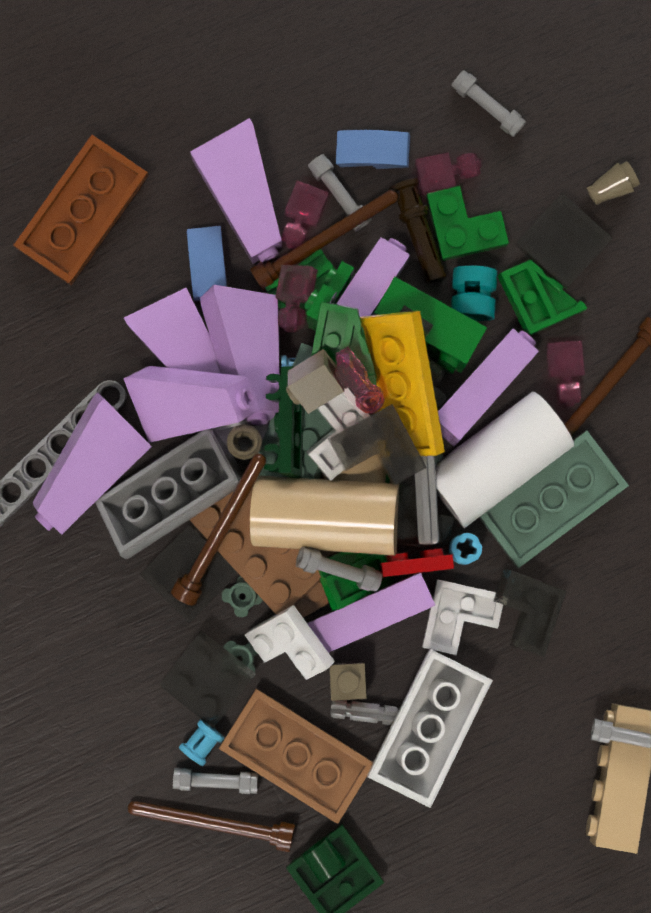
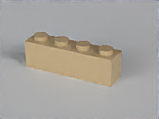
(622, 784)

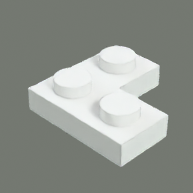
(340, 414)
(452, 607)
(290, 634)

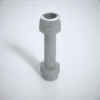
(466, 85)
(323, 170)
(366, 577)
(604, 731)
(185, 779)

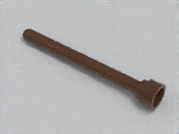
(268, 272)
(612, 378)
(189, 586)
(278, 835)

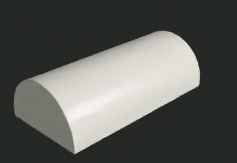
(501, 458)
(429, 728)

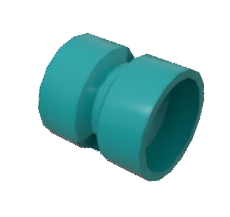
(472, 304)

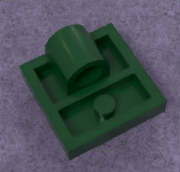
(335, 873)

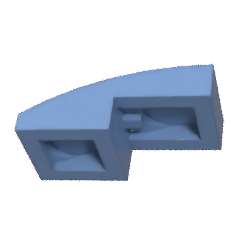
(373, 148)
(206, 259)

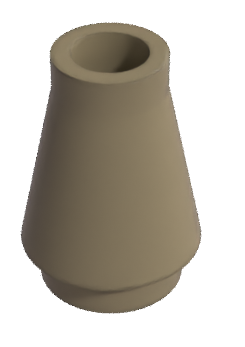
(614, 183)
(242, 432)

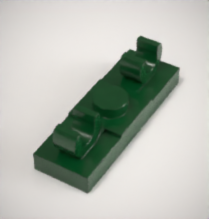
(289, 427)

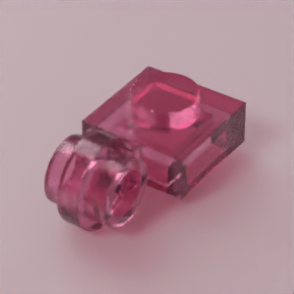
(437, 173)
(306, 207)
(294, 287)
(564, 362)
(355, 376)

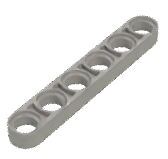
(45, 452)

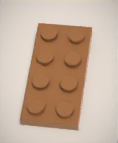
(266, 569)
(296, 755)

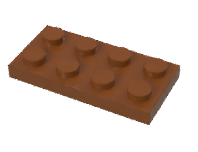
(81, 210)

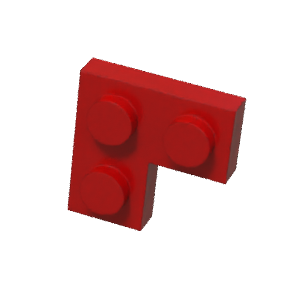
(429, 561)

